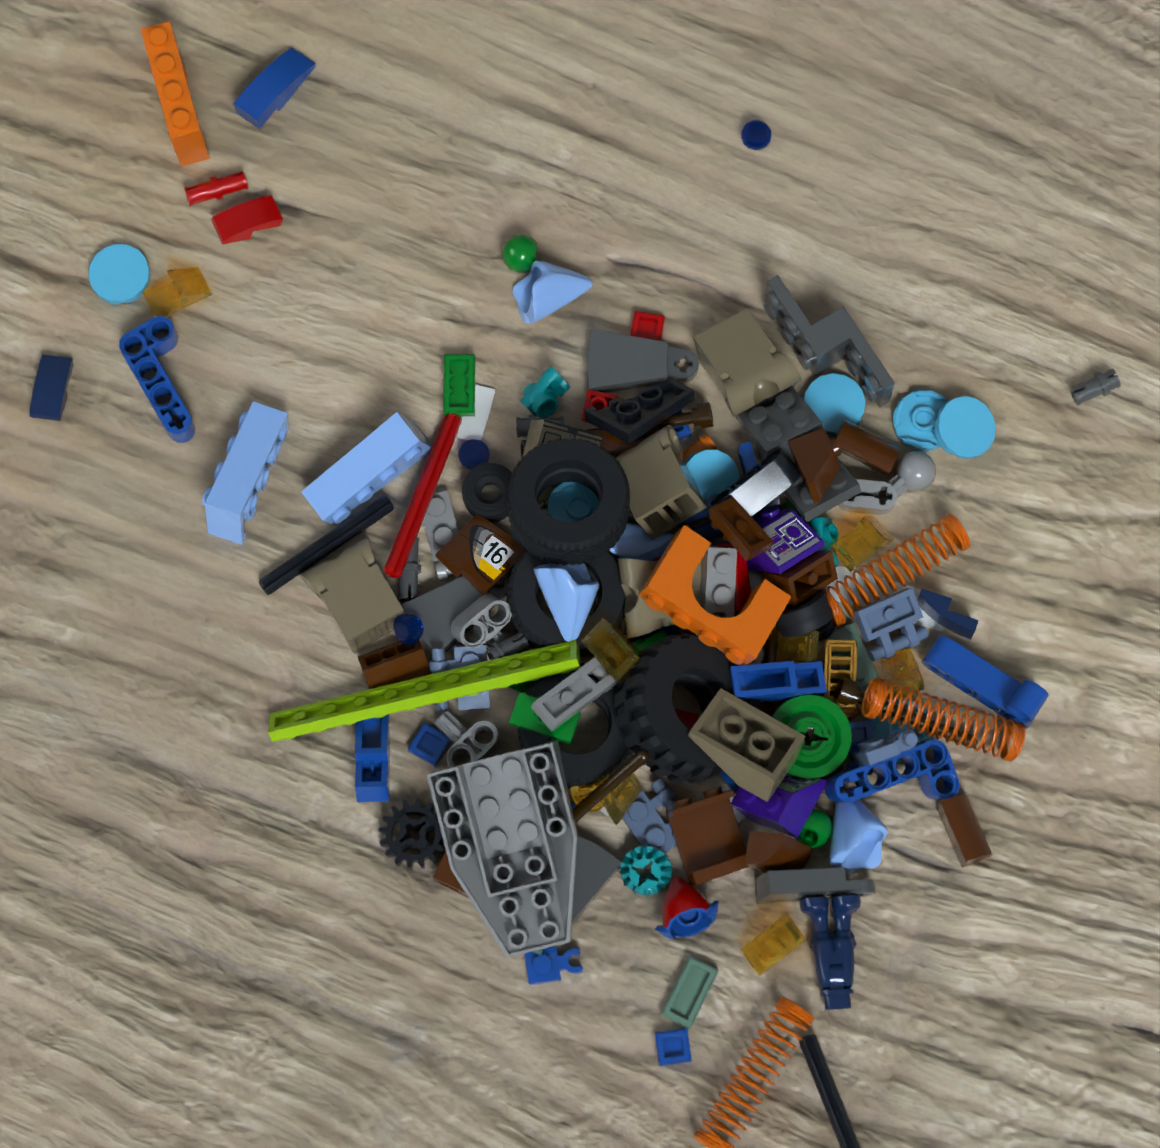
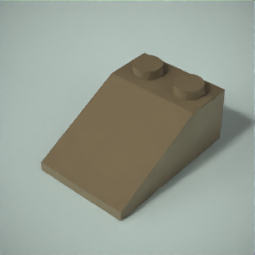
(747, 743)

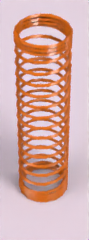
(955, 535)
(876, 696)
(786, 1008)

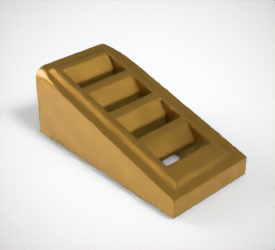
(844, 646)

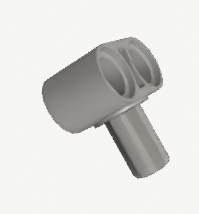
(485, 628)
(465, 740)

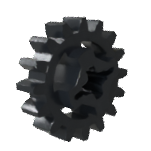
(401, 843)

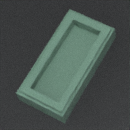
(689, 992)

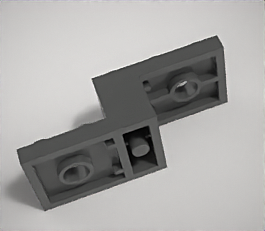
(828, 342)
(786, 421)

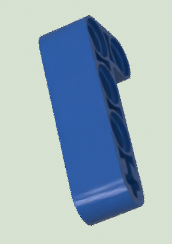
(160, 384)
(985, 681)
(888, 775)

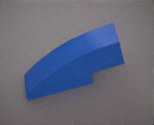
(273, 87)
(777, 680)
(372, 760)

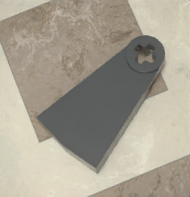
(632, 362)
(443, 605)
(592, 873)
(808, 883)

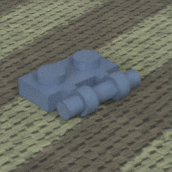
(886, 616)
(462, 657)
(877, 750)
(646, 822)

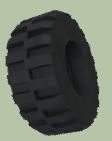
(648, 710)

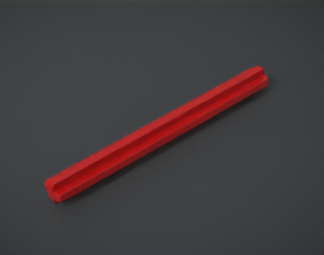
(422, 495)

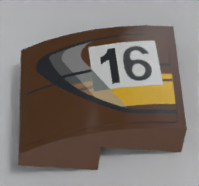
(480, 553)

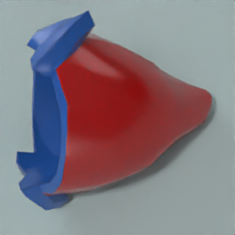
(685, 910)

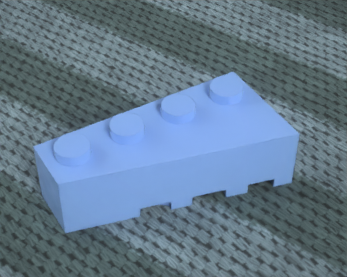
(367, 468)
(244, 471)

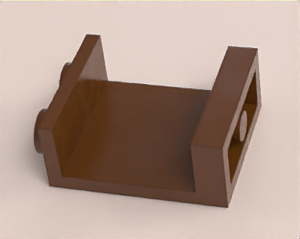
(707, 836)

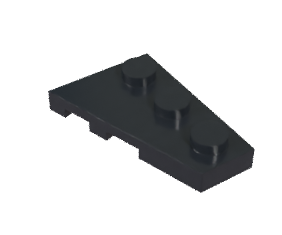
(641, 413)

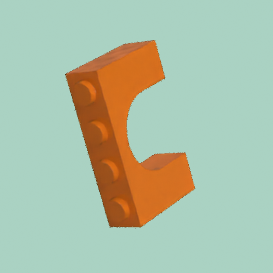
(174, 93)
(671, 592)

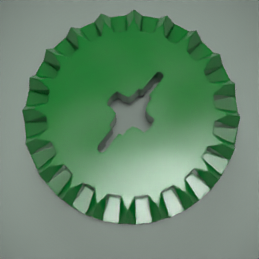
(828, 723)

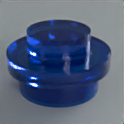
(756, 135)
(473, 453)
(408, 628)

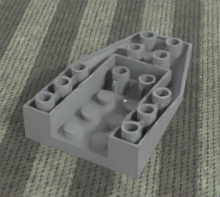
(512, 843)

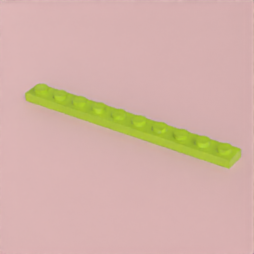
(424, 691)

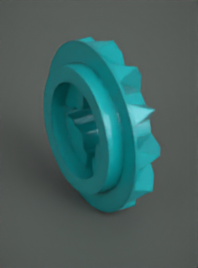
(640, 858)

